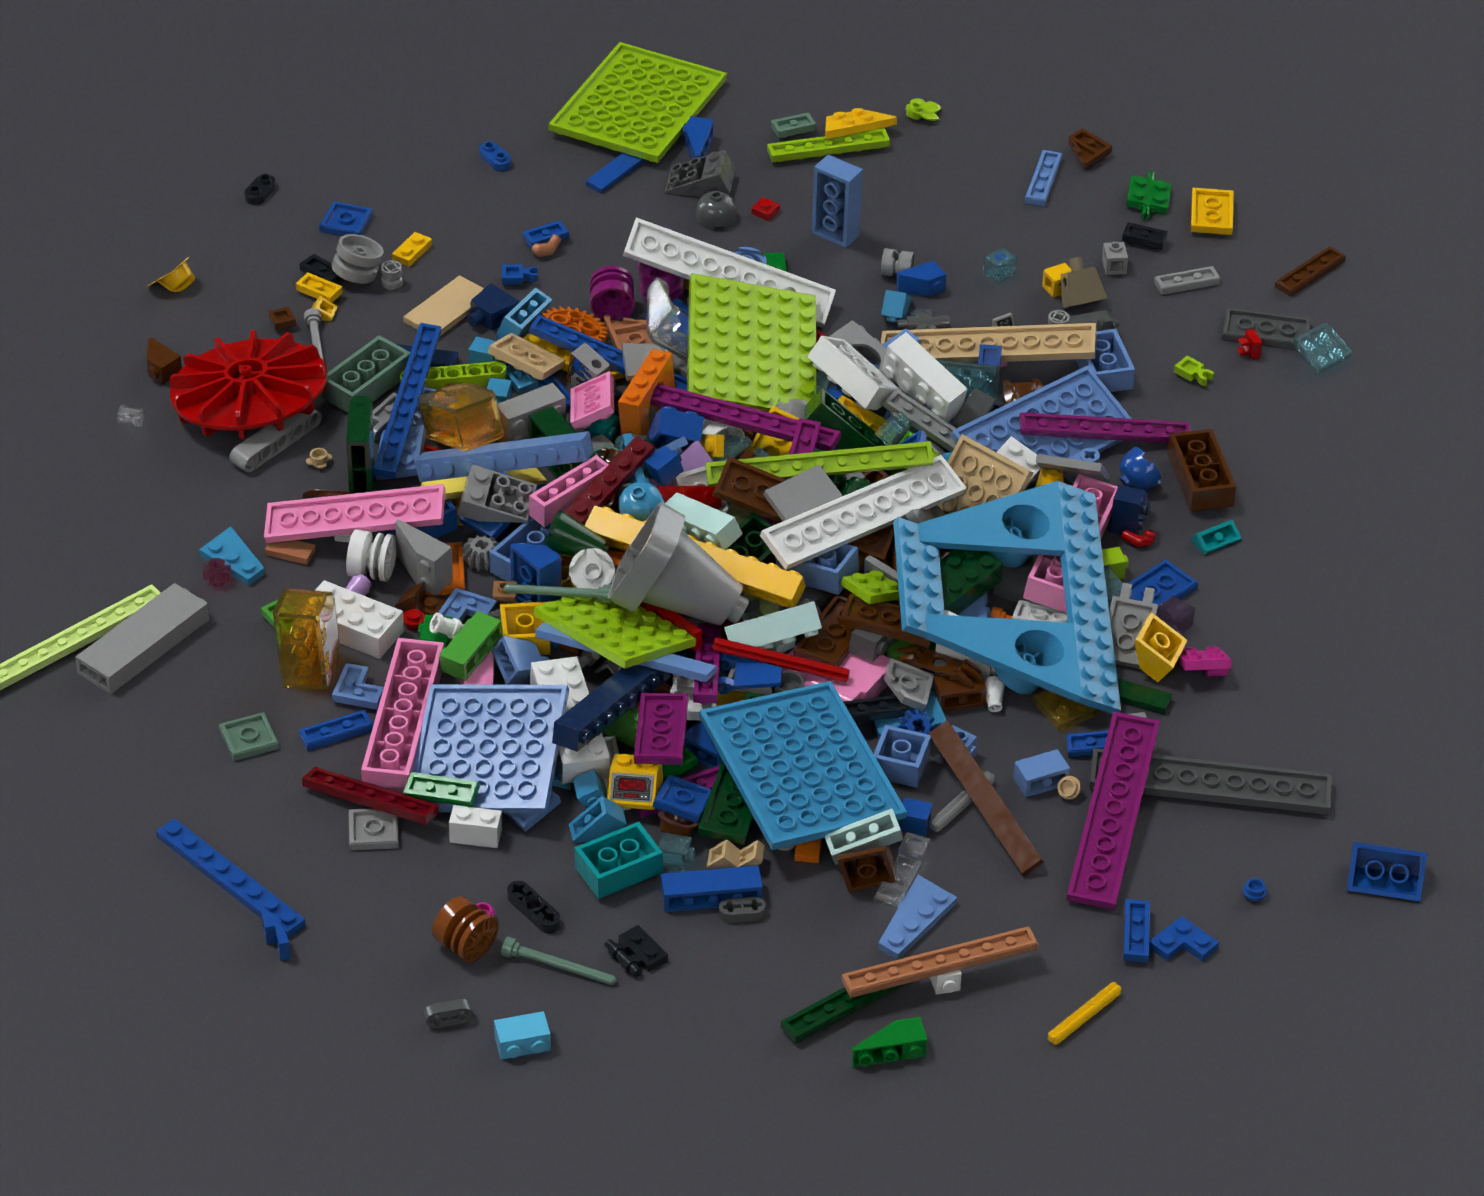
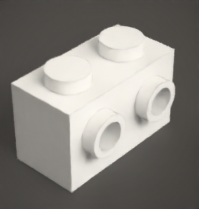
(475, 826)

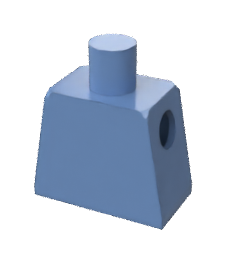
(515, 659)

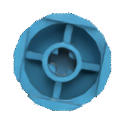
(639, 500)

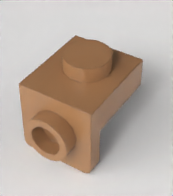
(501, 596)

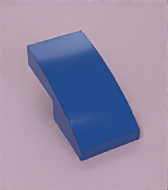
(275, 934)

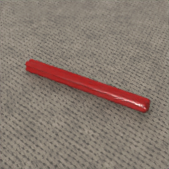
(781, 659)

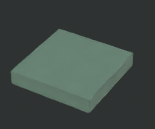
(248, 736)

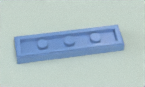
(1043, 178)

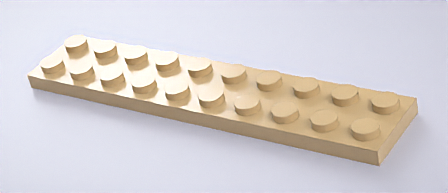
(1017, 342)

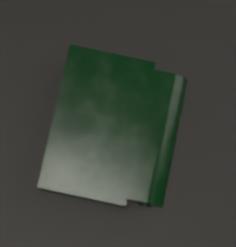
(360, 445)

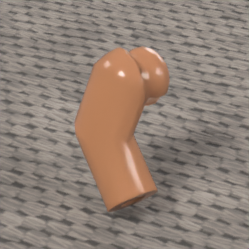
(546, 249)

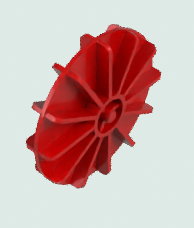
(248, 384)

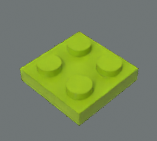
(871, 587)

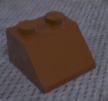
(867, 868)

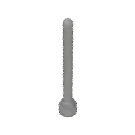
(313, 319)

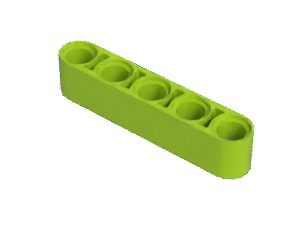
(466, 373)

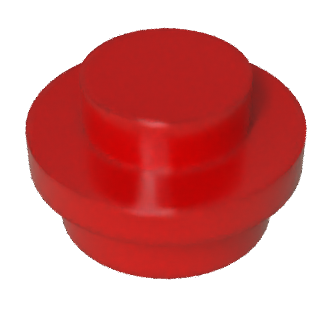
(413, 618)

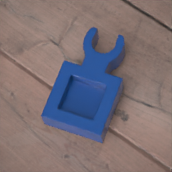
(516, 274)

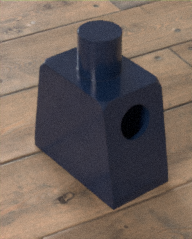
(490, 307)

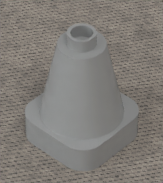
(675, 573)

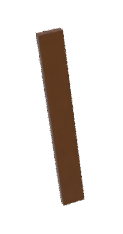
(986, 798)

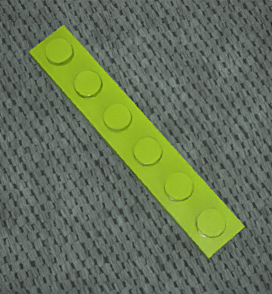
(821, 146)

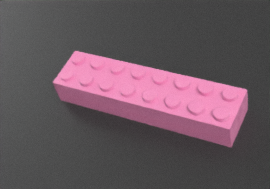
(1046, 577)
(401, 713)

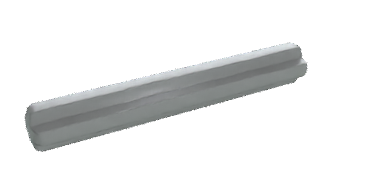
(954, 808)

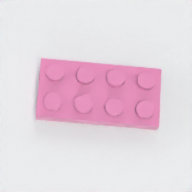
(592, 401)

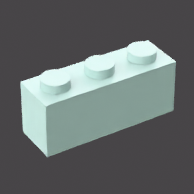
(864, 834)

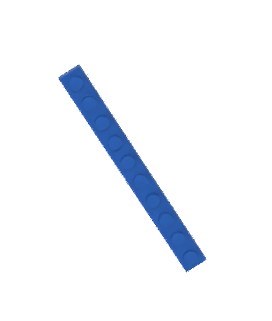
(407, 401)

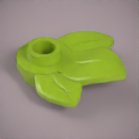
(919, 108)

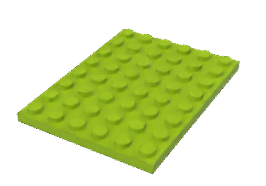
(637, 102)
(750, 342)

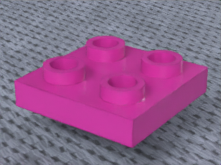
(1212, 661)

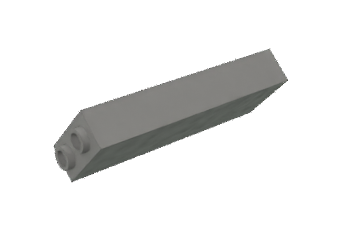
(142, 638)

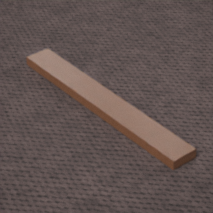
(939, 962)

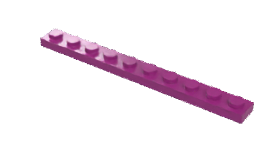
(738, 415)

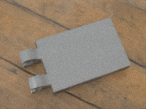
(1126, 622)

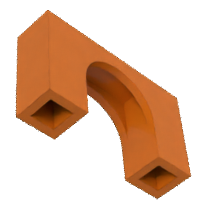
(636, 399)

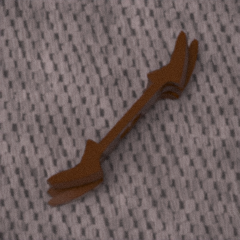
(955, 669)

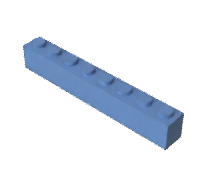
(505, 456)

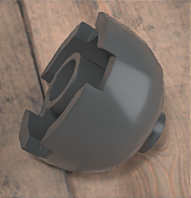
(716, 210)

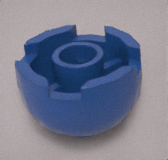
(1137, 471)

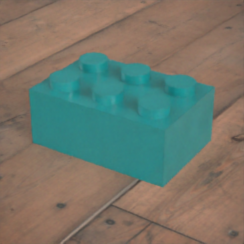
(618, 860)

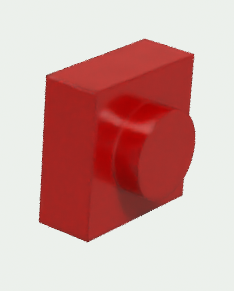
(765, 209)

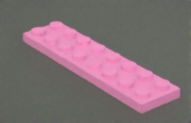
(358, 511)

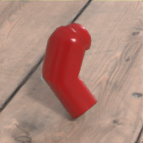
(1139, 540)

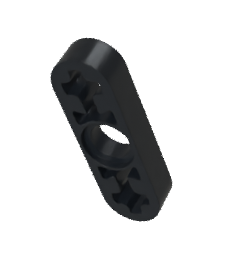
(536, 916)

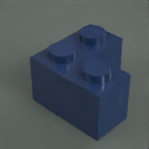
(1129, 510)

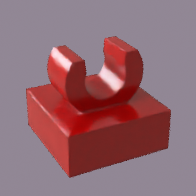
(1250, 344)

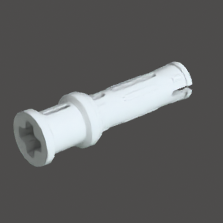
(445, 625)

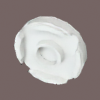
(591, 569)

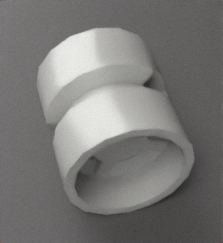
(895, 262)

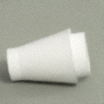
(994, 693)

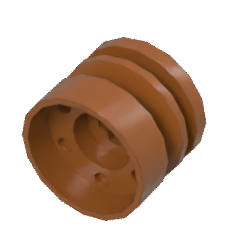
(465, 929)

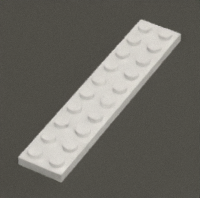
(686, 255)
(861, 512)

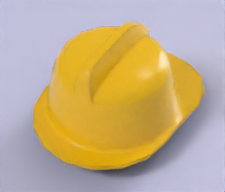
(178, 279)

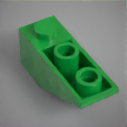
(895, 1042)

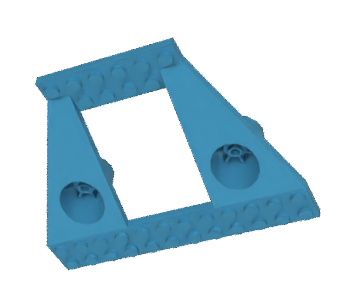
(1026, 654)

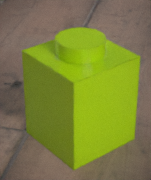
(1116, 561)

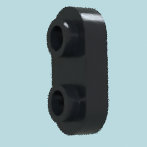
(260, 189)

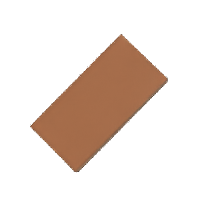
(291, 550)

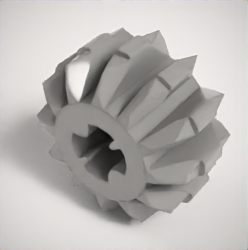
(477, 552)

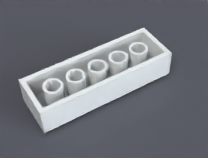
(595, 754)

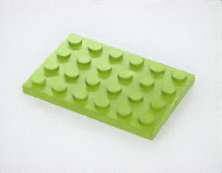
(615, 631)

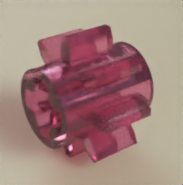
(216, 572)

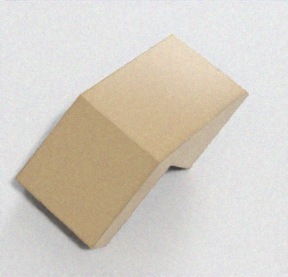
(729, 856)

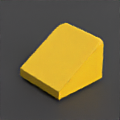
(326, 308)

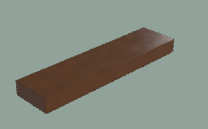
(1310, 271)

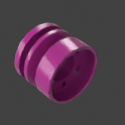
(648, 274)
(612, 293)

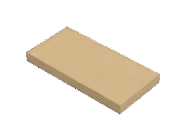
(445, 306)

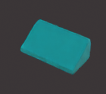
(1216, 537)

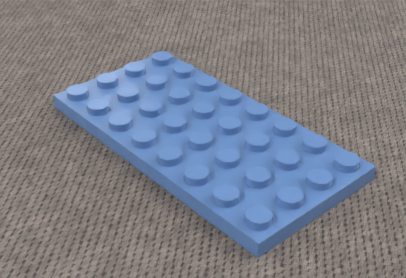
(1074, 394)

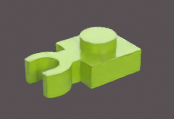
(1192, 369)

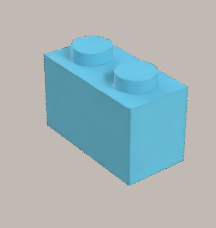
(522, 1035)

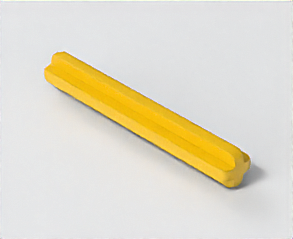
(1084, 1013)

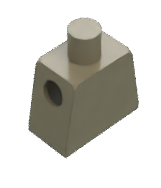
(1080, 285)

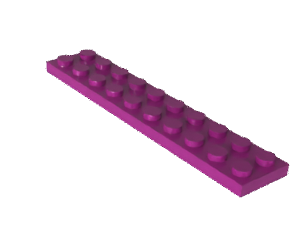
(1113, 811)

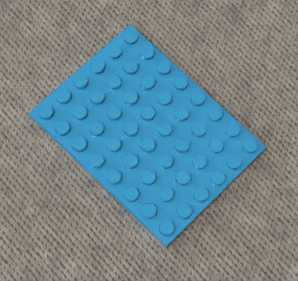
(800, 763)

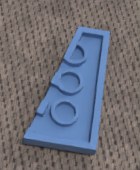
(917, 914)

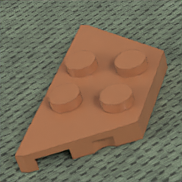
(626, 331)

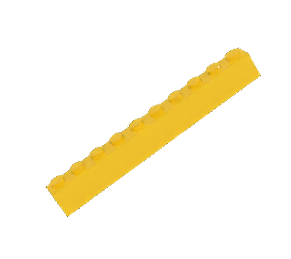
(757, 578)

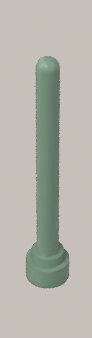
(600, 593)
(512, 947)

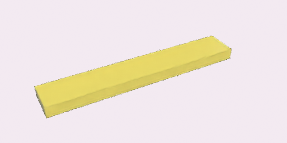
(455, 486)

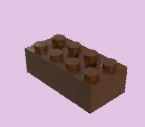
(1201, 470)

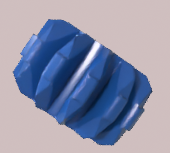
(915, 718)

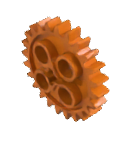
(578, 321)

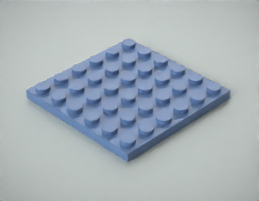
(493, 738)

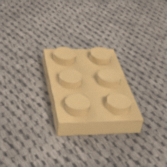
(526, 356)

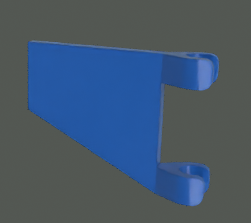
(748, 674)

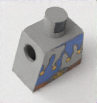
(585, 365)

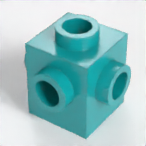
(606, 427)

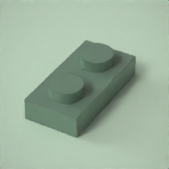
(793, 125)

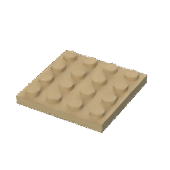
(984, 474)

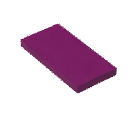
(661, 728)

